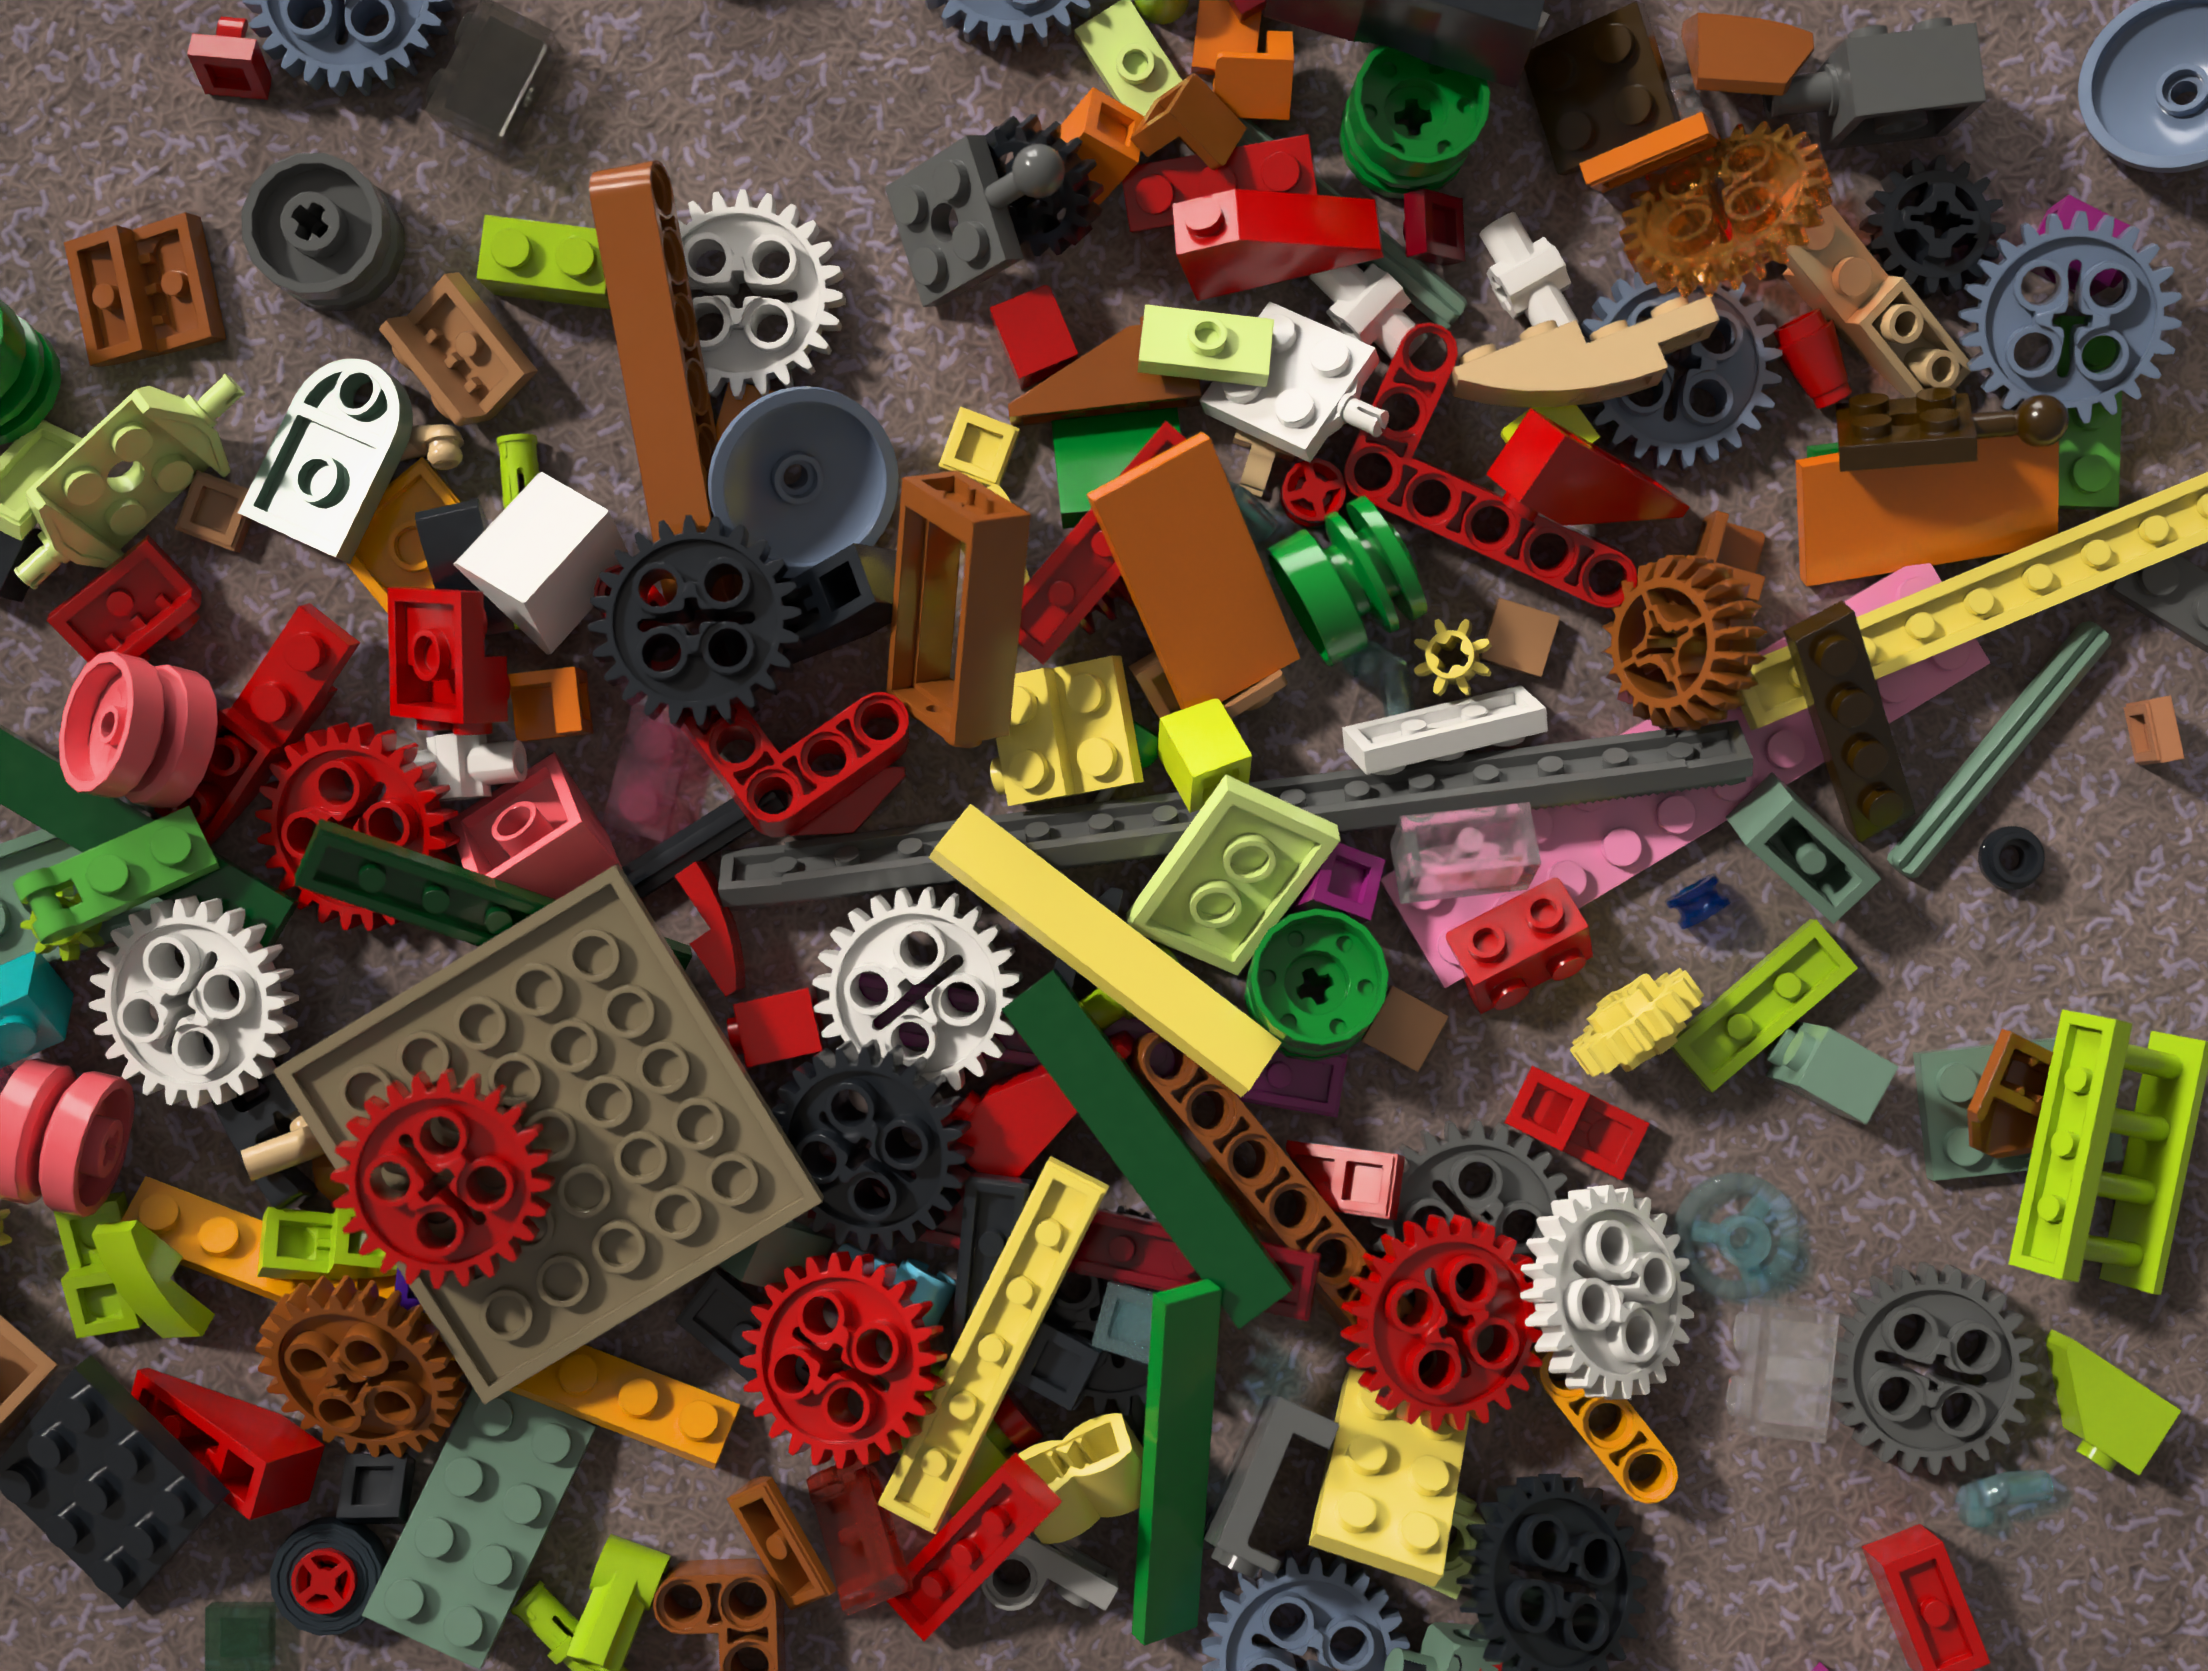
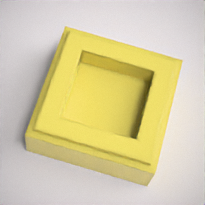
(979, 447)

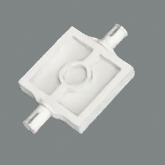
(1309, 388)

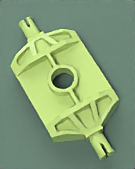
(95, 515)

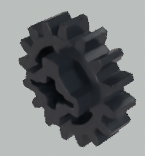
(1953, 206)
(1037, 218)

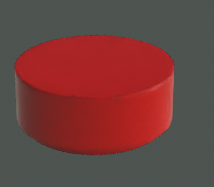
(1017, 1422)

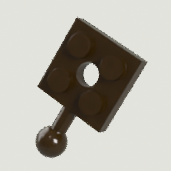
(1936, 428)

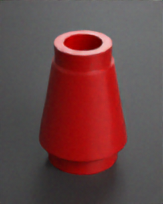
(1814, 357)

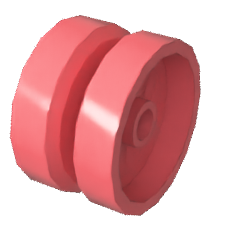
(137, 731)
(63, 1136)

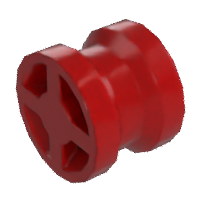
(1320, 479)

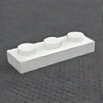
(1444, 730)

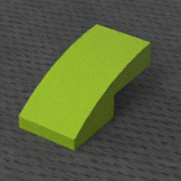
(313, 1246)
(141, 1271)
(89, 1291)

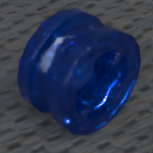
(1698, 901)

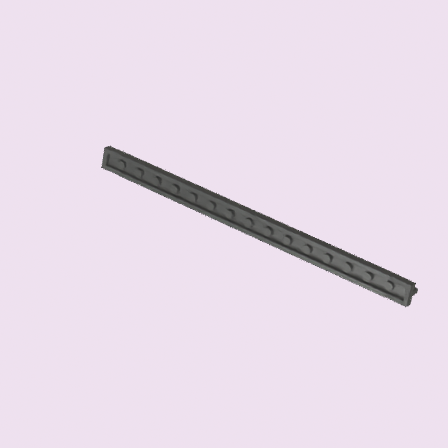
(1154, 823)

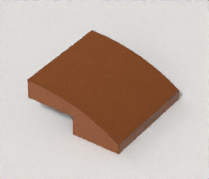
(145, 290)

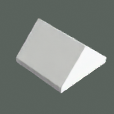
(544, 559)

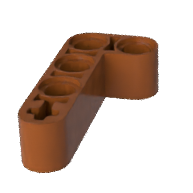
(724, 1612)

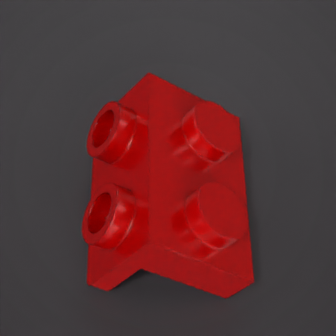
(129, 605)
(1521, 945)

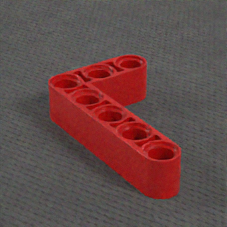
(1467, 497)
(792, 768)

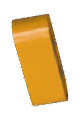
(1617, 1444)

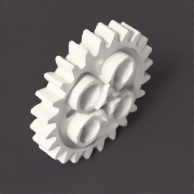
(746, 238)
(882, 947)
(146, 972)
(1607, 1292)

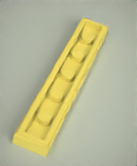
(1105, 950)
(994, 1343)

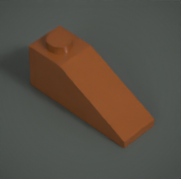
(1104, 384)

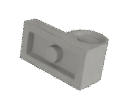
(1077, 1577)

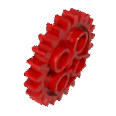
(314, 789)
(398, 1219)
(1396, 1345)
(820, 1412)

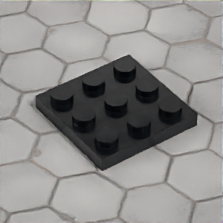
(108, 1482)

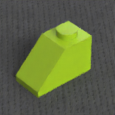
(2106, 1407)

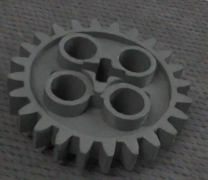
(1513, 1183)
(1914, 1421)

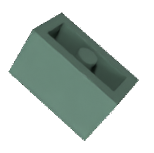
(1802, 848)
(1830, 1070)

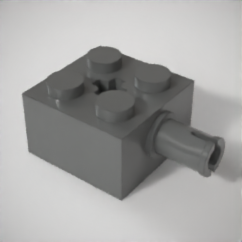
(1890, 85)

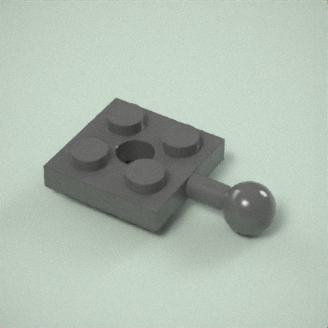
(985, 236)

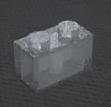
(1465, 852)
(1784, 1369)

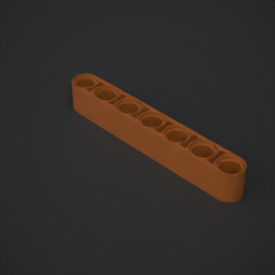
(658, 348)
(1269, 1178)

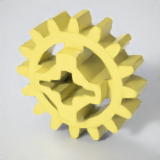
(1636, 1022)

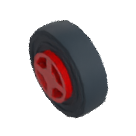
(310, 1592)

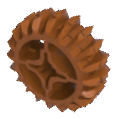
(1682, 658)

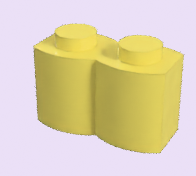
(1092, 1472)

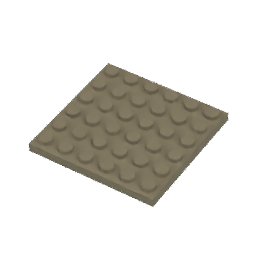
(640, 1097)

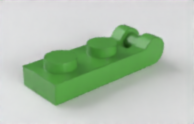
(117, 875)

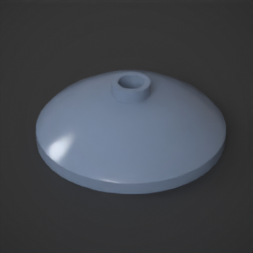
(2134, 77)
(844, 481)

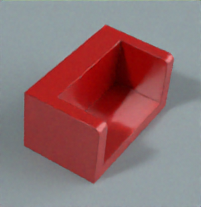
(1925, 1602)

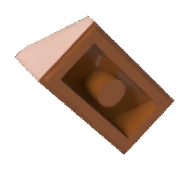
(780, 1542)

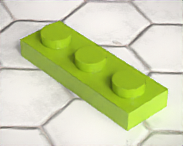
(1762, 1005)

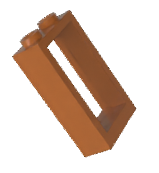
(933, 521)

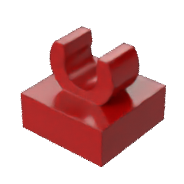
(230, 62)

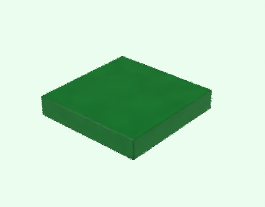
(1097, 451)

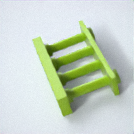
(2072, 1147)

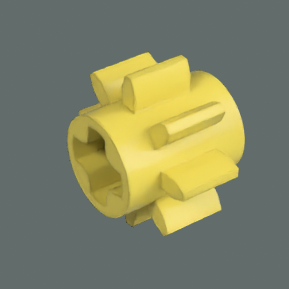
(1447, 640)

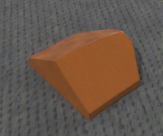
(1744, 53)
(2009, 1097)

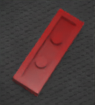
(1270, 166)

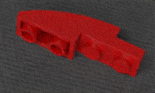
(268, 715)

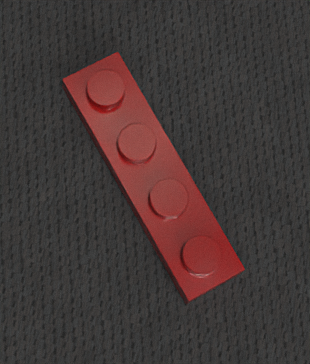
(1076, 572)
(974, 1544)

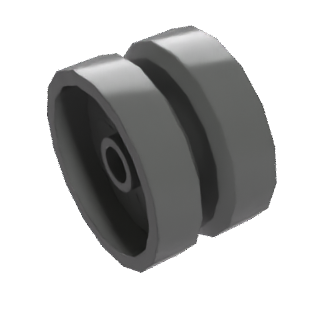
(287, 223)

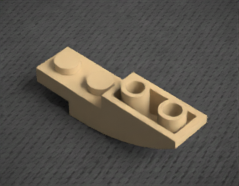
(1873, 310)
(1560, 369)

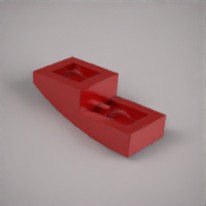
(721, 945)
(1577, 1123)

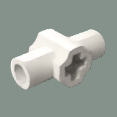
(1526, 273)
(1368, 306)
(472, 764)

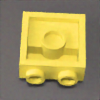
(1067, 734)

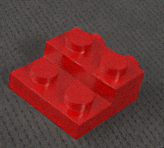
(441, 661)

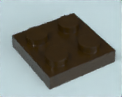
(1600, 87)

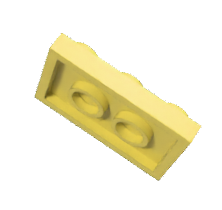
(1388, 1488)

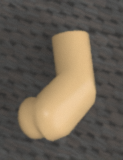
(436, 442)
(282, 1151)

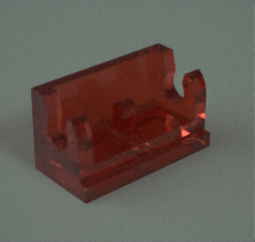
(858, 1536)

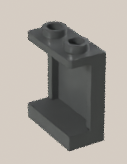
(1251, 1478)

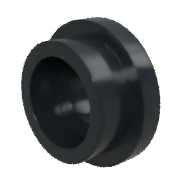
(2030, 857)

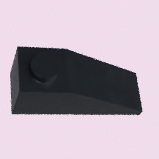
(840, 600)

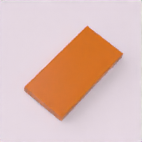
(1924, 513)
(1194, 573)

